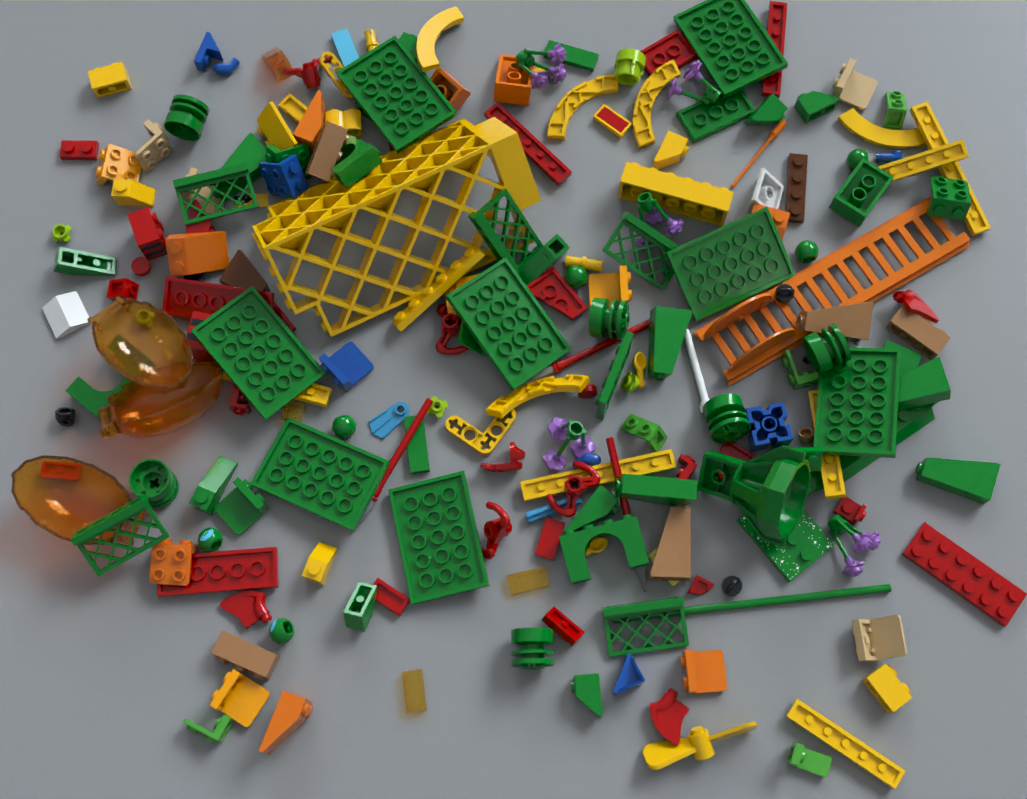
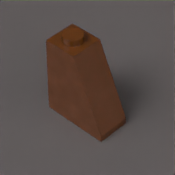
(243, 274)

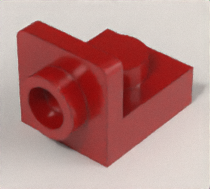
(123, 288)
(235, 402)
(690, 467)
(850, 510)

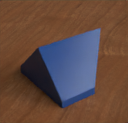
(629, 676)

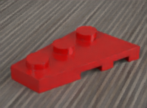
(557, 294)

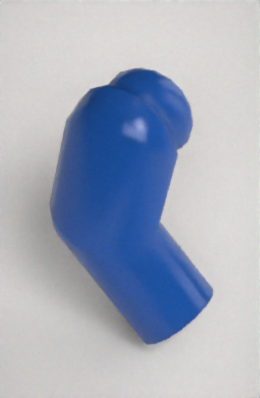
(226, 69)
(887, 158)
(590, 459)

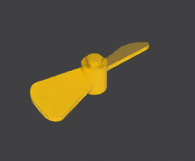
(697, 743)

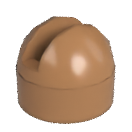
(806, 435)

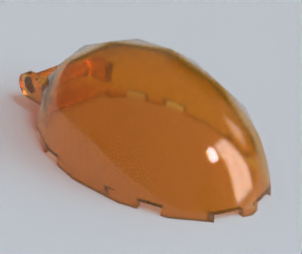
(143, 345)
(153, 414)
(68, 495)

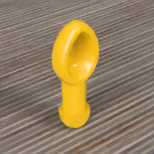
(639, 365)
(597, 546)

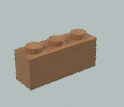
(327, 151)
(918, 332)
(245, 655)

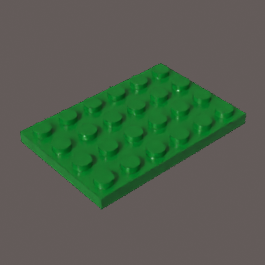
(730, 44)
(396, 94)
(730, 263)
(508, 323)
(258, 352)
(859, 404)
(320, 474)
(438, 538)

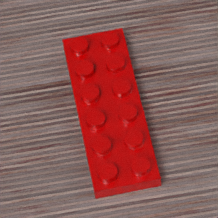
(187, 295)
(228, 572)
(964, 574)

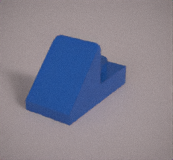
(207, 51)

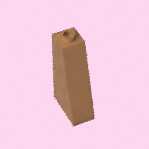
(851, 319)
(674, 549)

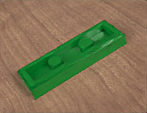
(576, 56)
(417, 448)

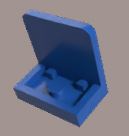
(284, 178)
(346, 365)

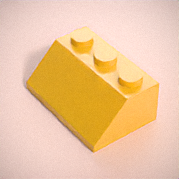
(274, 128)

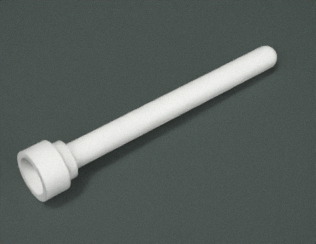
(696, 369)

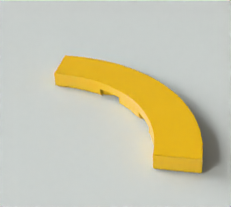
(429, 35)
(574, 99)
(643, 105)
(878, 135)
(539, 387)

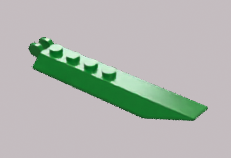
(908, 423)

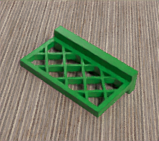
(211, 178)
(649, 234)
(492, 239)
(108, 523)
(643, 608)

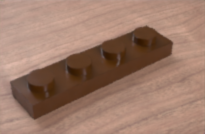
(796, 187)

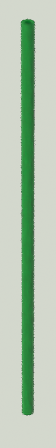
(770, 601)

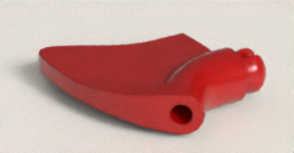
(915, 304)
(248, 607)
(668, 716)

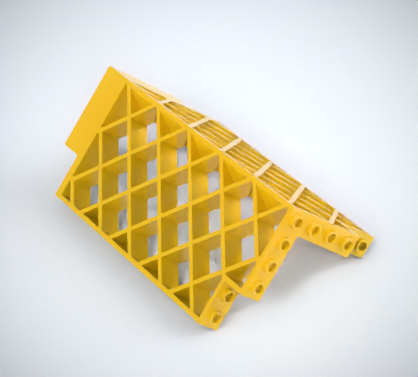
(416, 169)

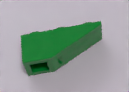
(543, 259)

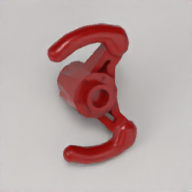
(308, 72)
(450, 328)
(574, 488)
(495, 530)

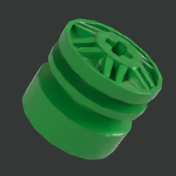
(186, 117)
(607, 318)
(831, 346)
(726, 418)
(149, 474)
(532, 648)

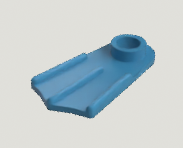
(388, 420)

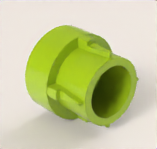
(629, 66)

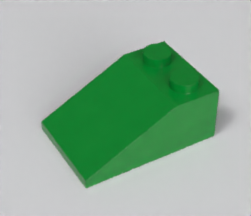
(861, 192)

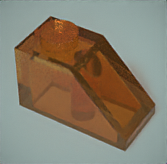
(276, 63)

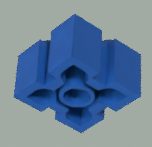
(773, 417)

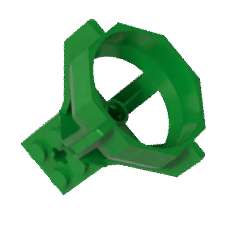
(766, 498)

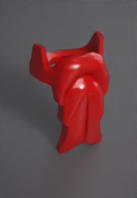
(514, 464)

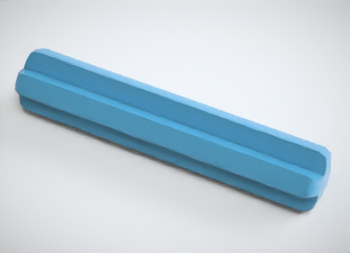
(546, 510)

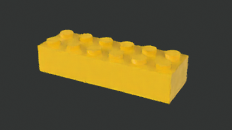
(676, 193)

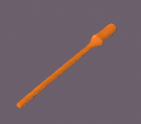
(773, 135)

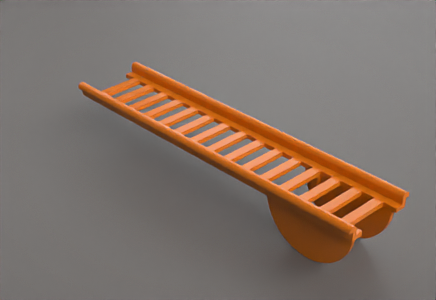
(774, 346)

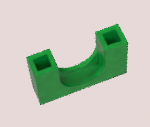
(356, 161)
(91, 398)
(576, 543)

